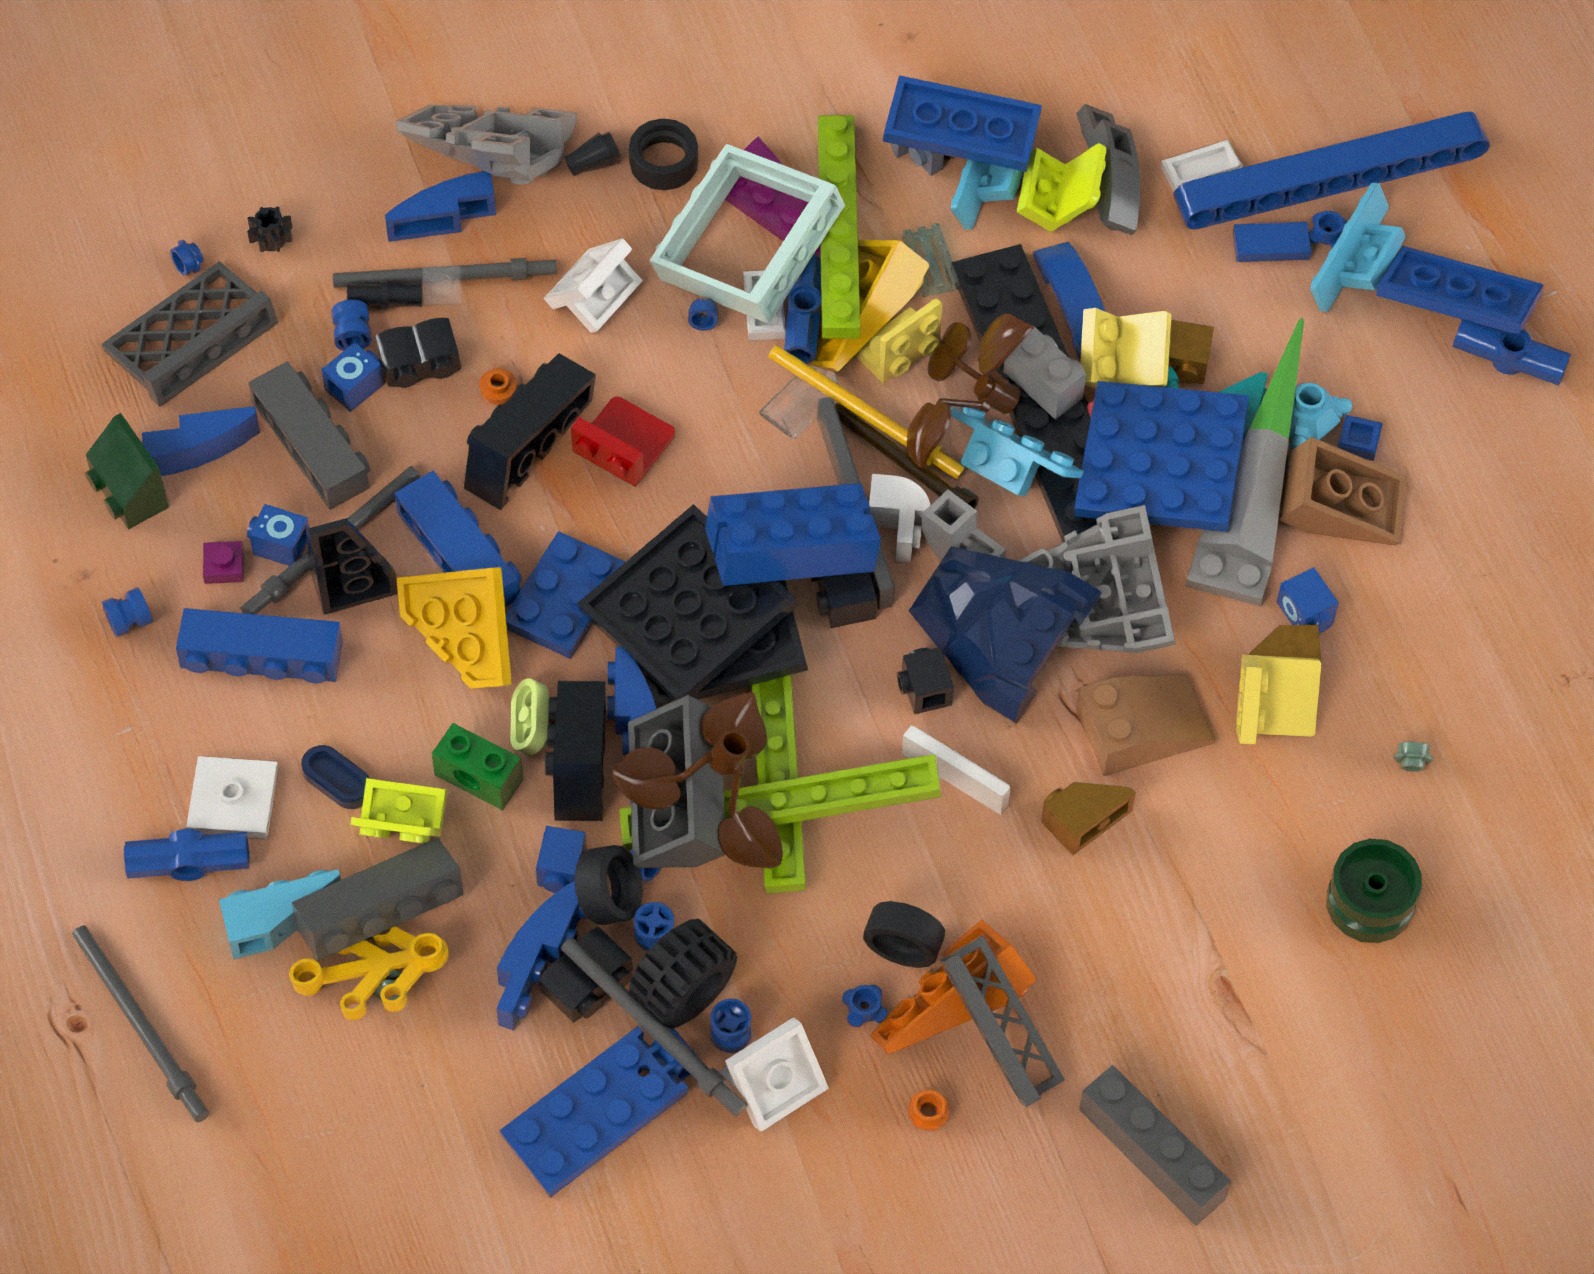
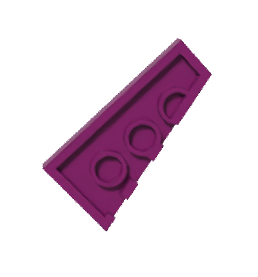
(766, 205)

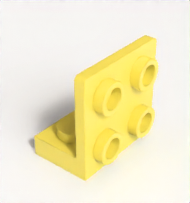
(902, 341)
(1125, 348)
(1277, 697)

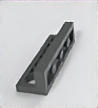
(993, 1032)

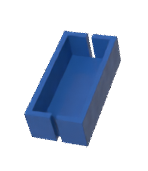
(792, 534)

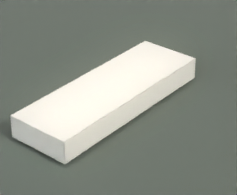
(958, 770)

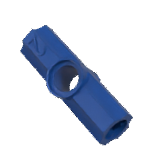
(803, 325)
(1529, 356)
(186, 855)

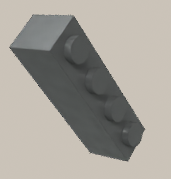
(310, 435)
(377, 898)
(1154, 1145)

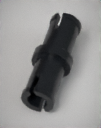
(386, 295)

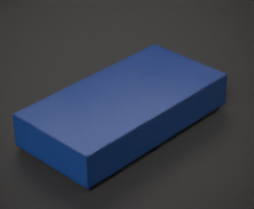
(1271, 241)

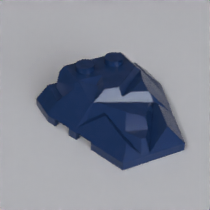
(1000, 621)

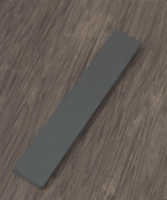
(847, 474)

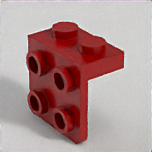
(622, 440)

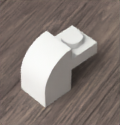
(899, 505)

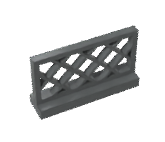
(206, 346)

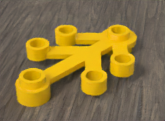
(375, 967)

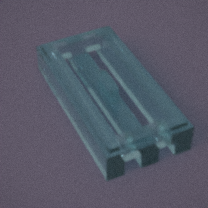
(923, 236)

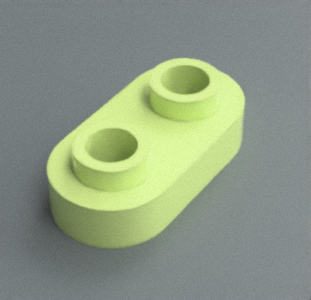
(529, 716)

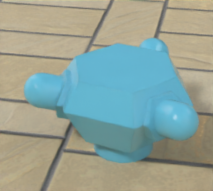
(1315, 413)

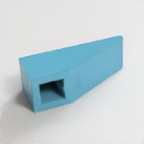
(265, 917)

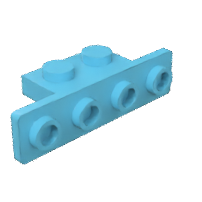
(980, 184)
(1360, 252)
(1006, 456)

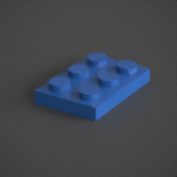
(548, 601)

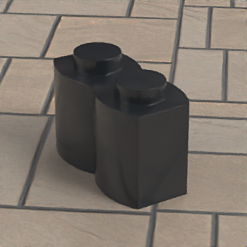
(418, 352)
(572, 988)

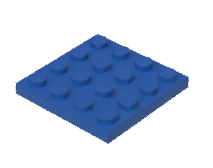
(1163, 452)

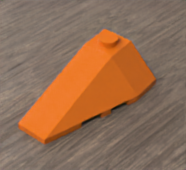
(938, 1003)

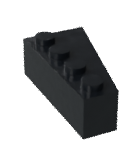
(525, 428)

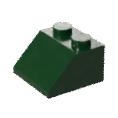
(125, 474)

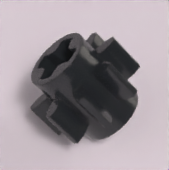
(269, 229)

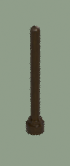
(900, 457)

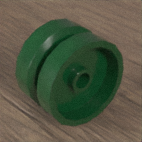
(1373, 890)

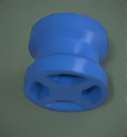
(652, 917)

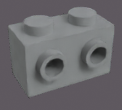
(1046, 373)

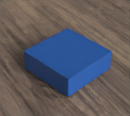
(1360, 436)

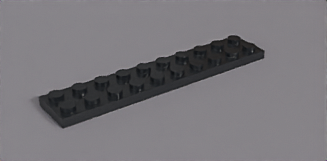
(1006, 284)

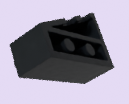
(577, 749)

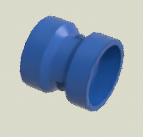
(351, 324)
(123, 613)
(729, 1016)

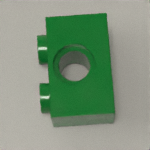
(477, 766)

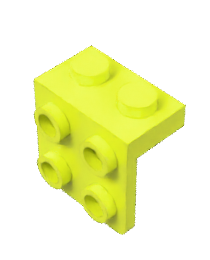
(1058, 191)
(402, 808)

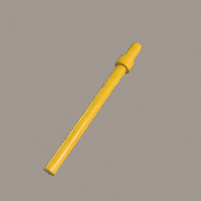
(860, 408)

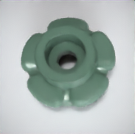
(1413, 756)

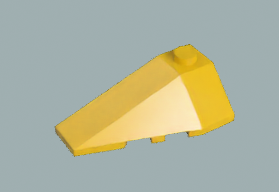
(887, 281)

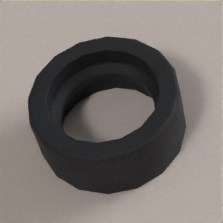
(663, 176)
(593, 890)
(904, 934)

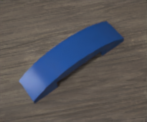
(1071, 284)

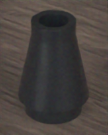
(594, 154)

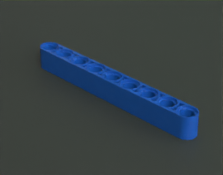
(1330, 170)

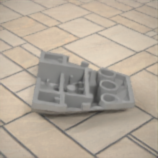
(497, 142)
(1123, 565)

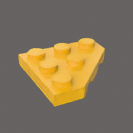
(462, 621)

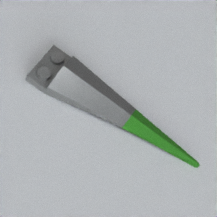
(1241, 560)

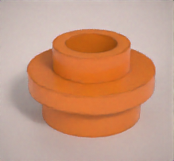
(497, 394)
(930, 1099)

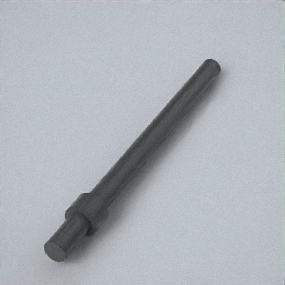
(517, 269)
(276, 586)
(709, 1080)
(179, 1081)

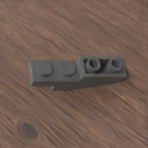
(1121, 177)

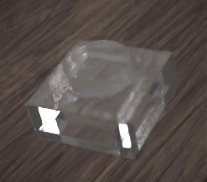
(442, 286)

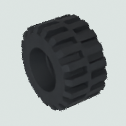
(683, 973)

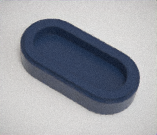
(335, 776)

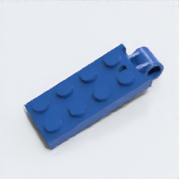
(596, 1110)

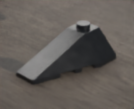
(347, 567)

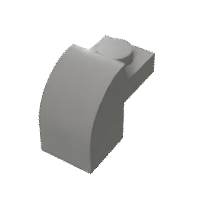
(954, 524)

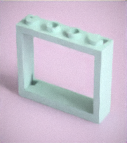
(790, 258)

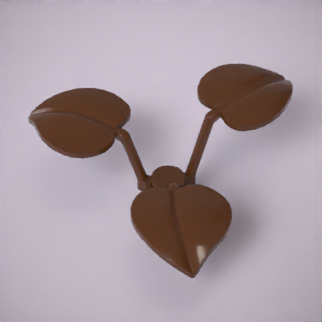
(991, 390)
(736, 734)

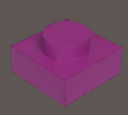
(223, 562)

